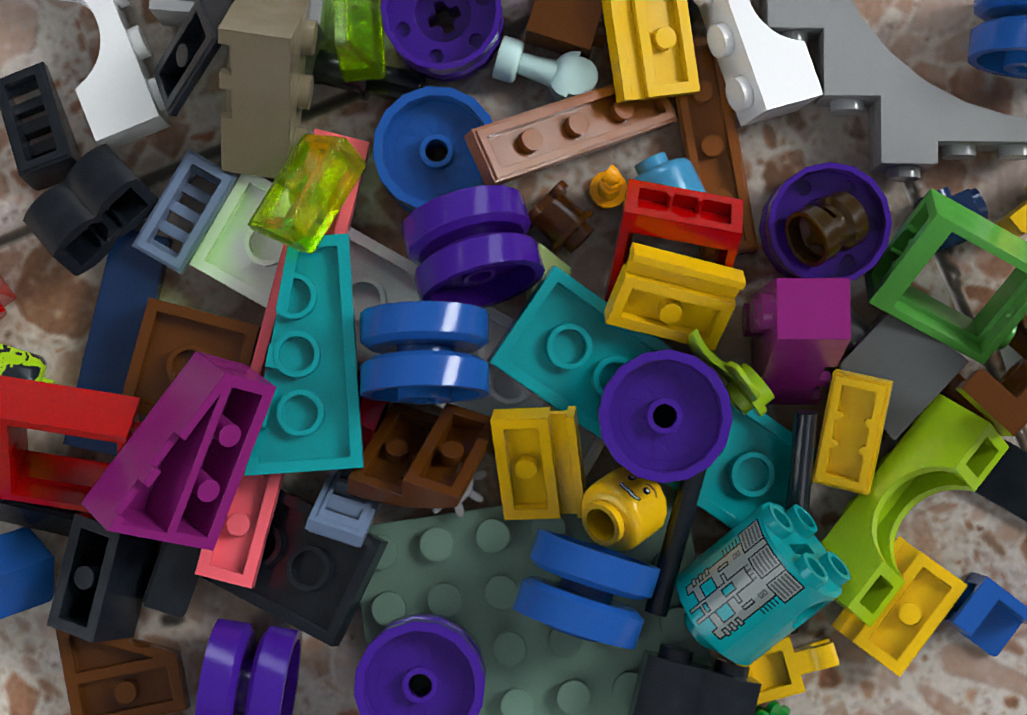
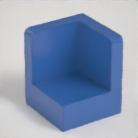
(24, 572)
(987, 614)

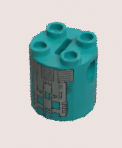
(759, 583)

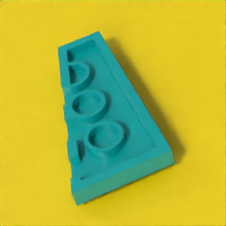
(314, 366)

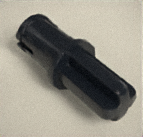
(391, 87)

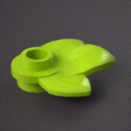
(744, 385)

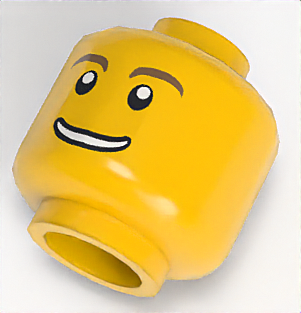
(622, 510)

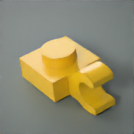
(782, 667)

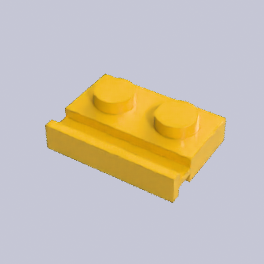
(650, 49)
(673, 295)
(538, 462)
(910, 615)

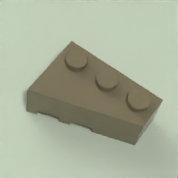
(264, 83)

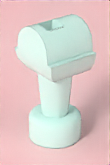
(564, 77)

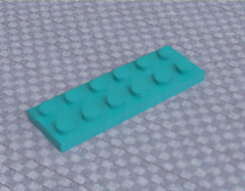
(569, 354)

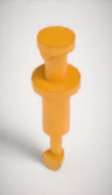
(608, 188)

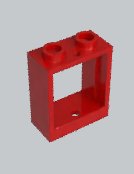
(677, 216)
(62, 410)

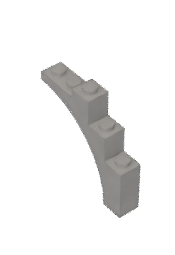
(906, 113)

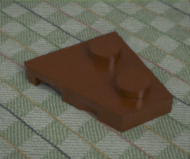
(122, 676)

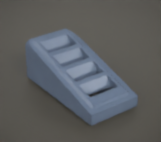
(180, 183)
(335, 498)

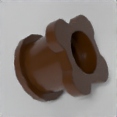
(561, 219)

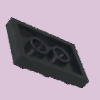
(309, 576)

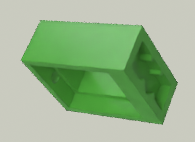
(912, 248)

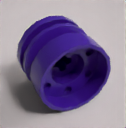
(442, 55)
(806, 190)

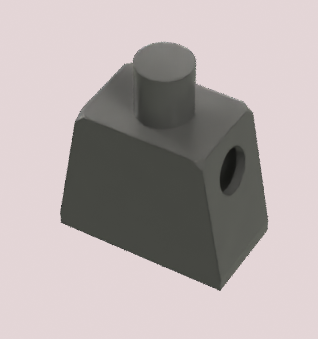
(903, 355)

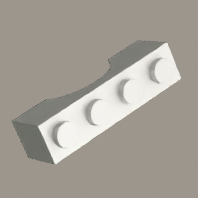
(761, 68)
(119, 92)

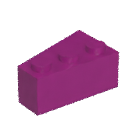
(796, 333)
(185, 456)

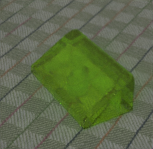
(359, 39)
(308, 192)

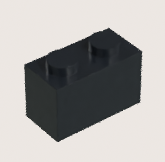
(101, 582)

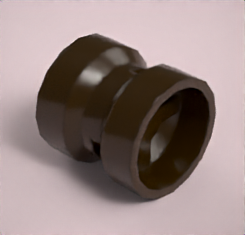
(825, 229)

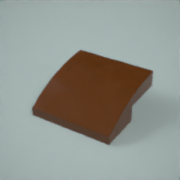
(422, 457)

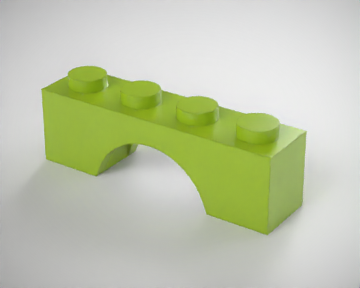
(938, 453)

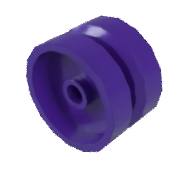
(473, 246)
(696, 432)
(421, 646)
(247, 682)

